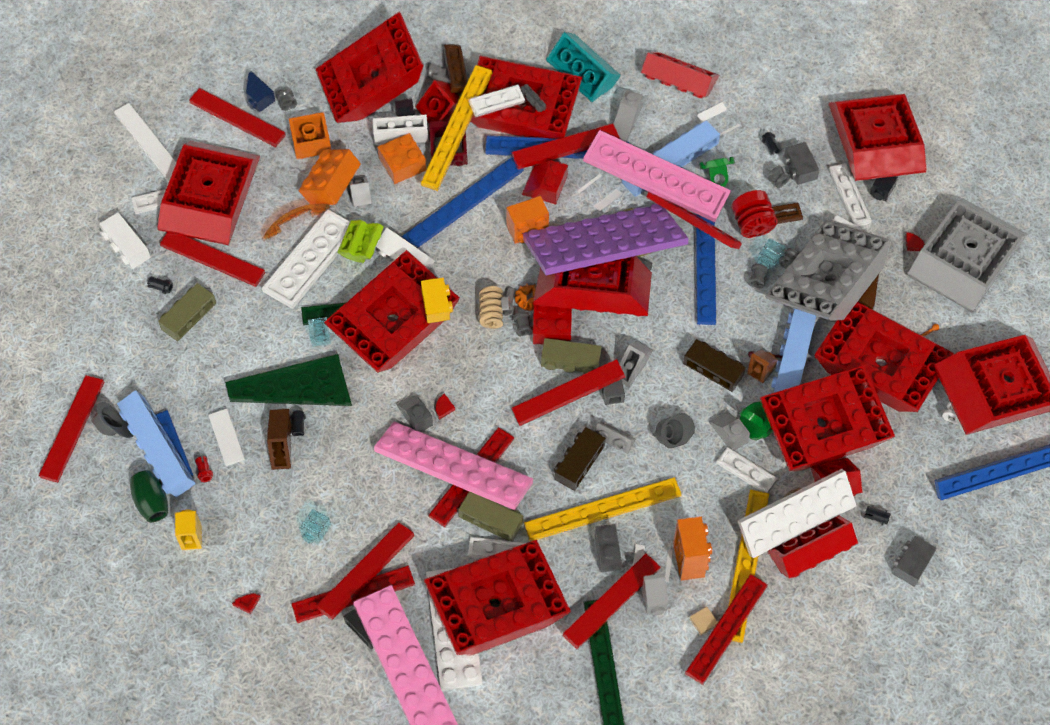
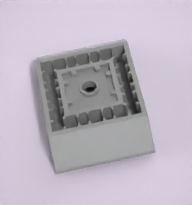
(832, 253)
(962, 271)

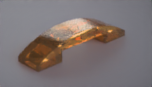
(313, 209)

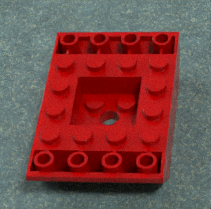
(350, 74)
(553, 87)
(876, 150)
(204, 210)
(606, 287)
(364, 318)
(871, 336)
(978, 386)
(844, 402)
(514, 577)

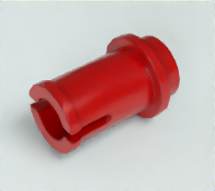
(204, 471)

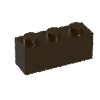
(714, 365)
(579, 458)

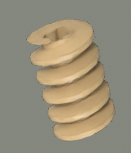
(490, 307)

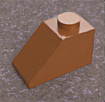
(762, 365)

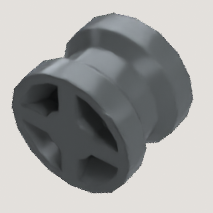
(286, 99)
(778, 176)
(787, 259)

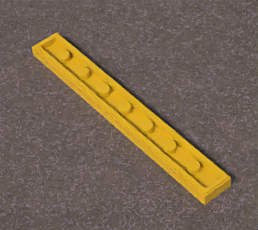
(455, 129)
(602, 509)
(746, 564)

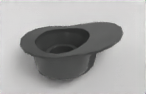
(110, 422)
(675, 430)

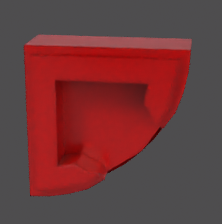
(913, 242)
(444, 406)
(247, 602)

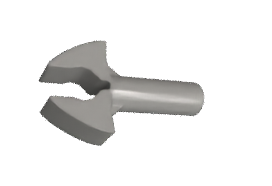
(506, 302)

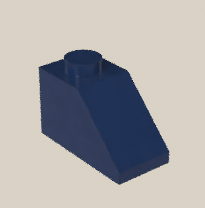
(258, 93)

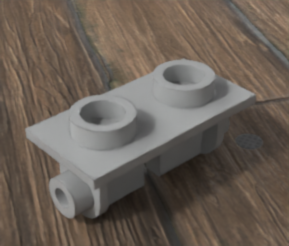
(619, 440)

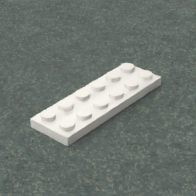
(307, 260)
(797, 513)
(453, 669)

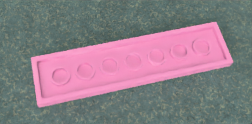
(657, 176)
(454, 465)
(403, 659)

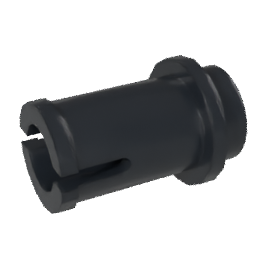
(769, 140)
(159, 284)
(298, 423)
(877, 515)

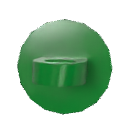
(718, 166)
(756, 421)

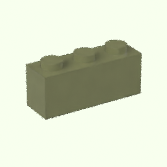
(187, 312)
(570, 356)
(491, 516)

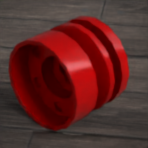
(754, 213)

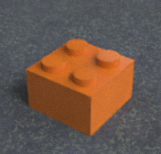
(309, 135)
(402, 158)
(526, 217)

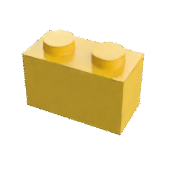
(435, 300)
(188, 530)

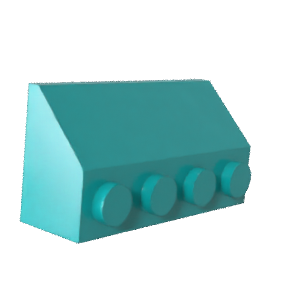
(576, 58)

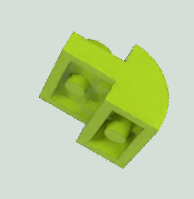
(360, 240)

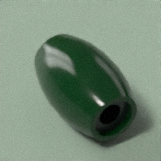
(149, 496)

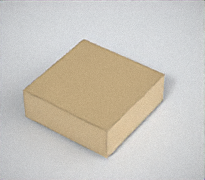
(703, 621)

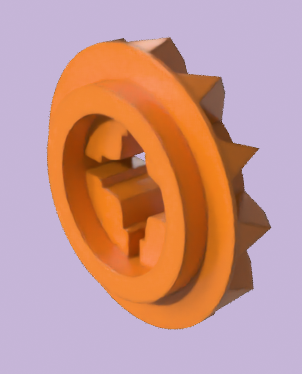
(521, 297)

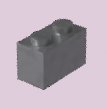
(801, 163)
(608, 548)
(914, 561)

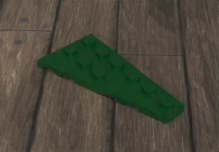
(304, 383)

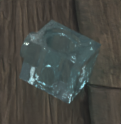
(771, 254)
(319, 332)
(314, 527)

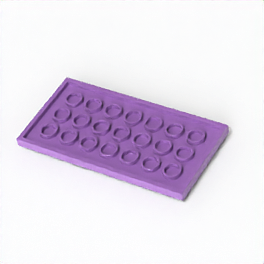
(604, 239)

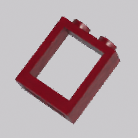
(437, 130)

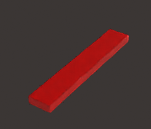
(237, 117)
(559, 147)
(696, 221)
(213, 258)
(568, 392)
(71, 429)
(454, 497)
(365, 571)
(398, 578)
(610, 602)
(726, 629)

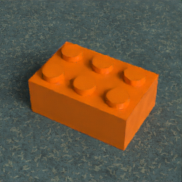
(329, 176)
(692, 548)

